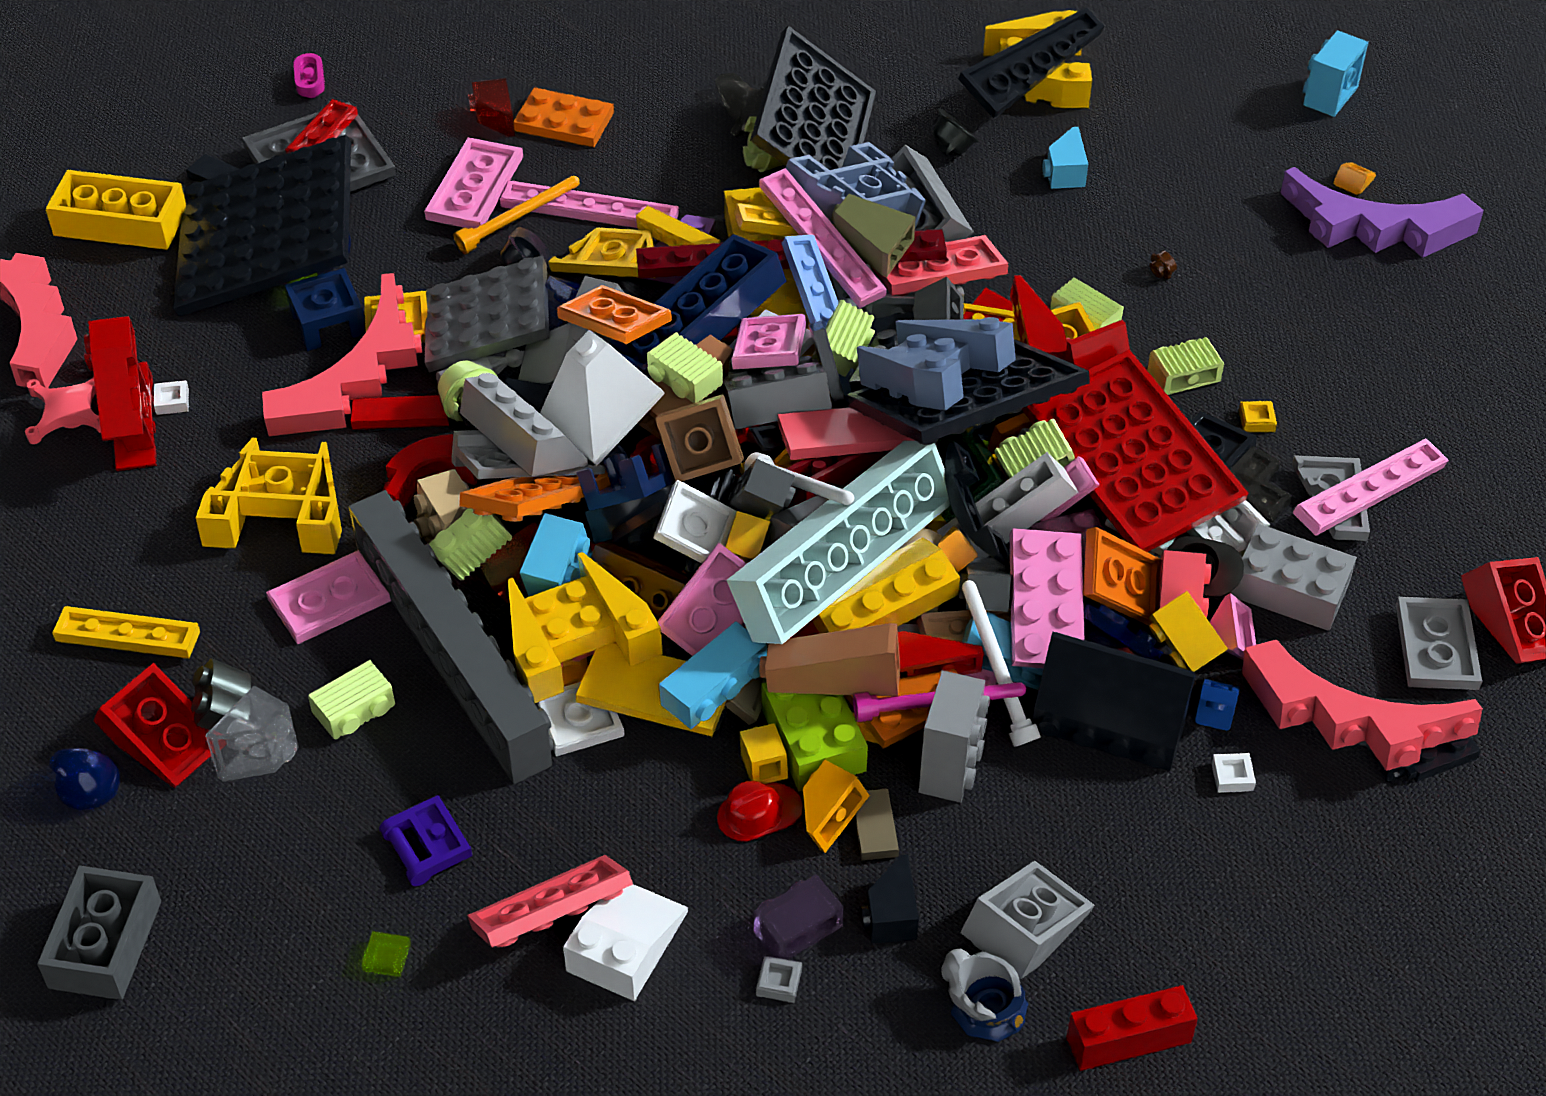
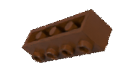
(645, 577)

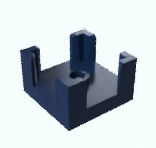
(324, 302)
(627, 479)

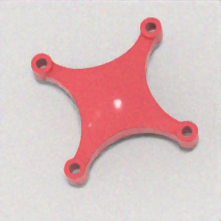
(63, 408)

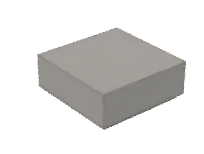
(779, 979)

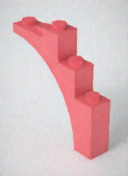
(45, 333)
(326, 398)
(1345, 718)

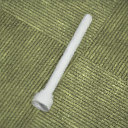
(806, 483)
(1022, 728)

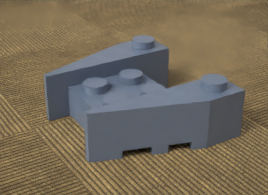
(864, 173)
(934, 356)

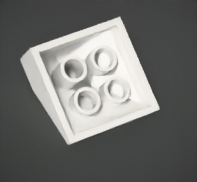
(598, 397)

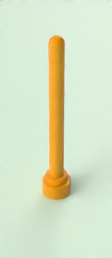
(468, 239)

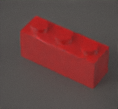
(1131, 1027)

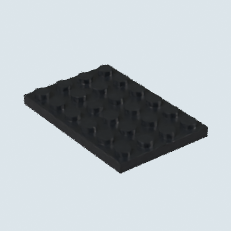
(810, 105)
(986, 394)

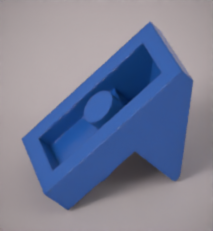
(1217, 704)

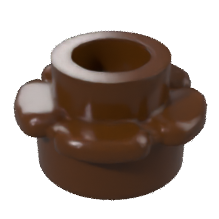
(1162, 264)

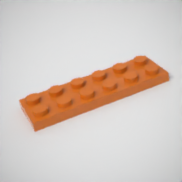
(526, 495)

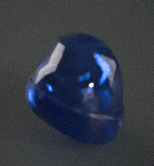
(84, 777)

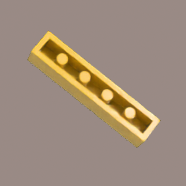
(670, 229)

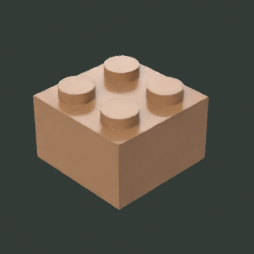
(699, 438)

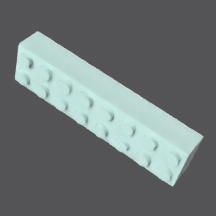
(840, 543)

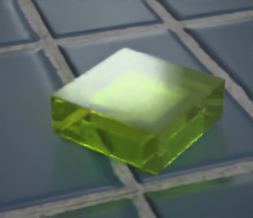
(386, 954)

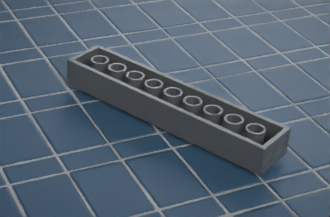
(453, 637)

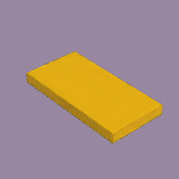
(634, 689)

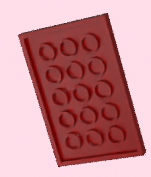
(1143, 452)

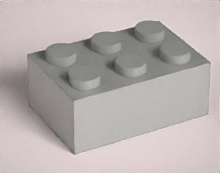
(1294, 577)
(953, 736)

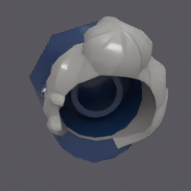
(985, 994)

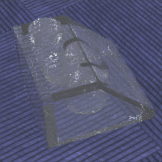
(252, 737)

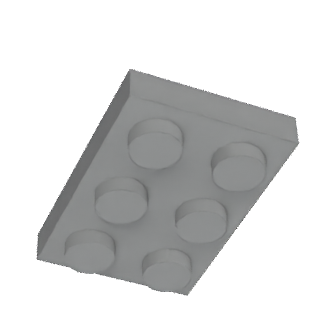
(1438, 643)

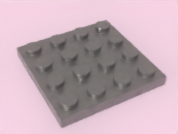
(368, 158)
(486, 313)

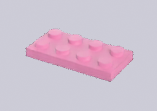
(474, 183)
(1044, 592)

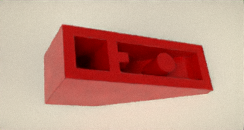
(1035, 321)
(930, 654)

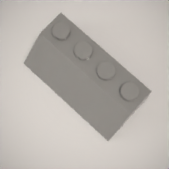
(939, 208)
(517, 427)

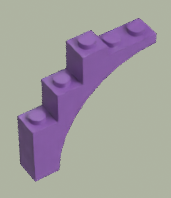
(1380, 225)

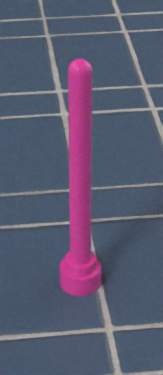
(869, 706)

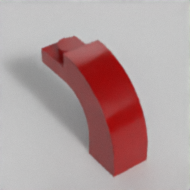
(419, 461)

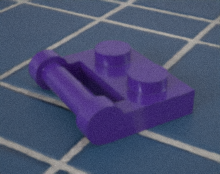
(437, 835)

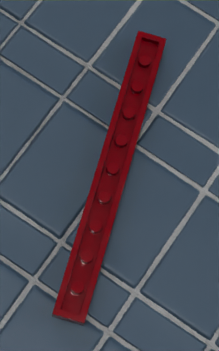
(682, 259)

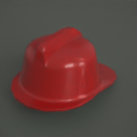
(758, 810)

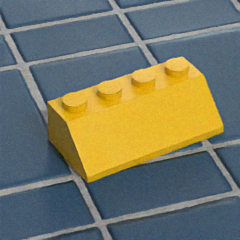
(895, 590)

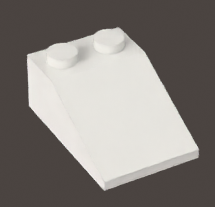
(623, 940)

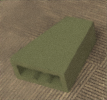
(874, 231)

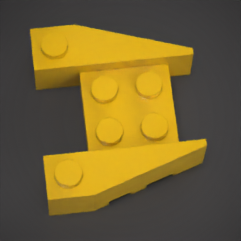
(1067, 85)
(273, 487)
(575, 622)

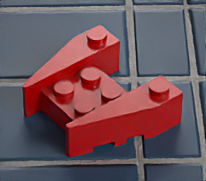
(122, 392)

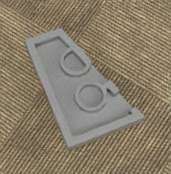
(1325, 472)

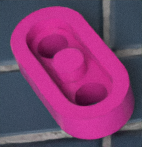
(309, 75)

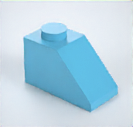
(1066, 161)

